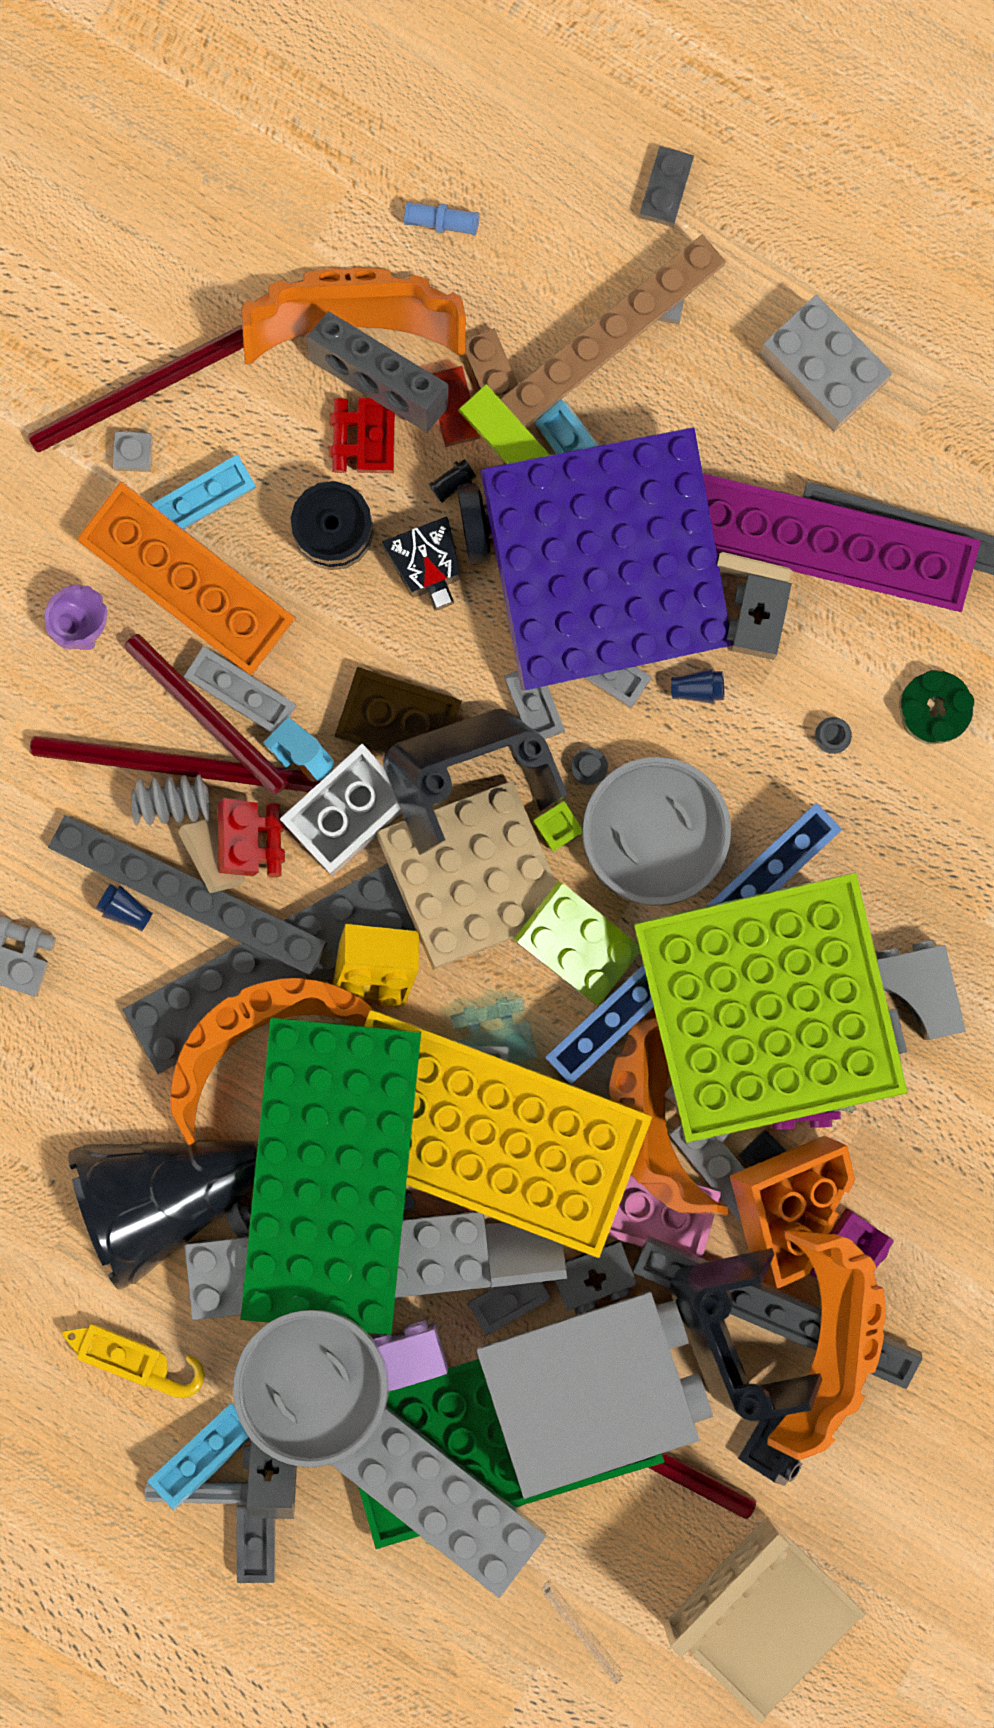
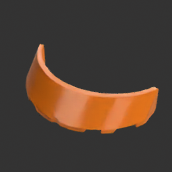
(359, 297)
(241, 1015)
(640, 1083)
(847, 1341)

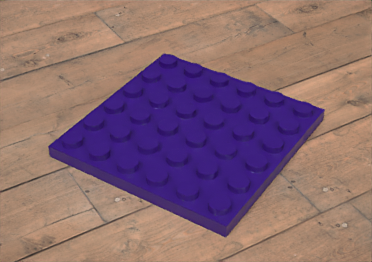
(606, 557)

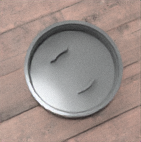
(656, 831)
(310, 1388)

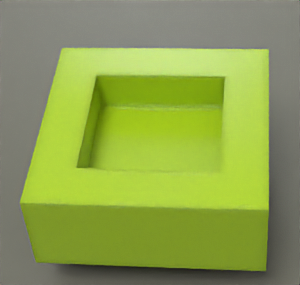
(558, 826)

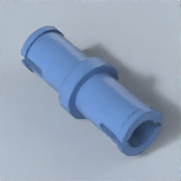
(441, 218)

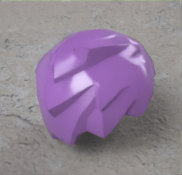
(75, 617)

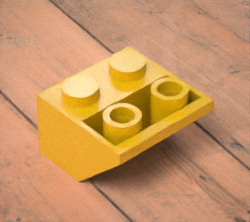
(377, 963)

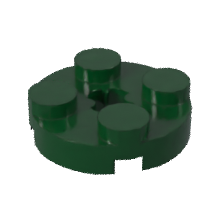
(915, 711)

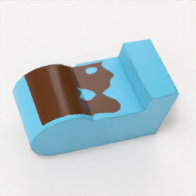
(294, 744)

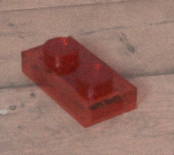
(453, 425)

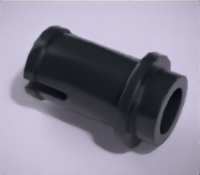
(447, 483)

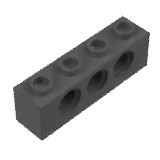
(378, 371)

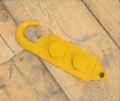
(131, 1360)

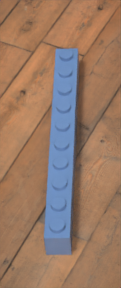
(634, 998)

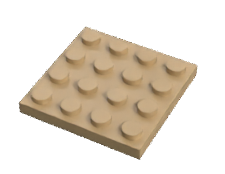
(476, 882)

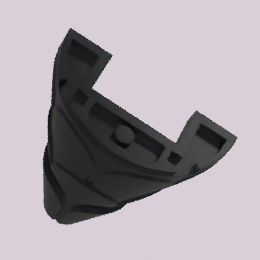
(156, 1197)

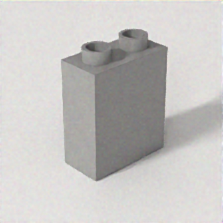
(593, 1392)

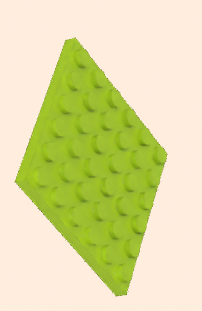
(771, 1007)

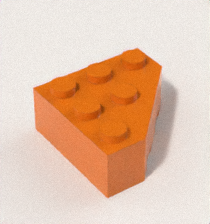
(792, 1194)

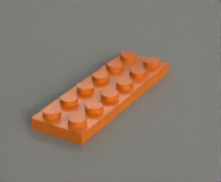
(186, 578)

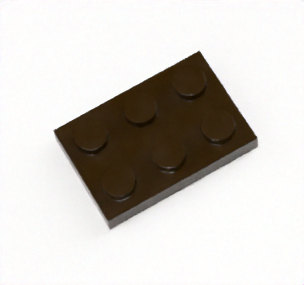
(390, 711)

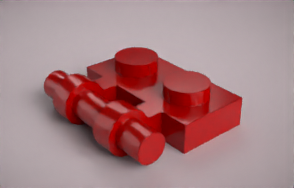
(375, 437)
(239, 838)

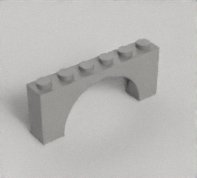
(924, 986)

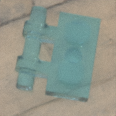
(516, 1037)

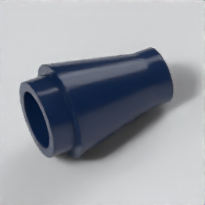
(701, 686)
(123, 908)

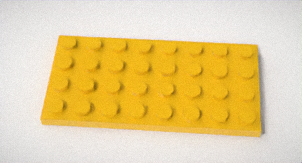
(518, 1142)

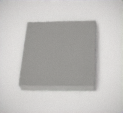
(522, 1256)

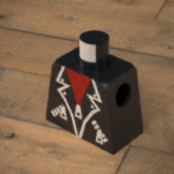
(426, 561)

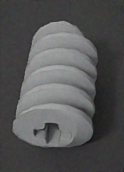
(170, 800)

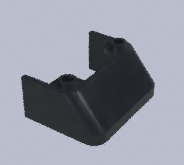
(421, 775)
(703, 1304)

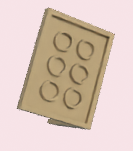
(762, 1619)

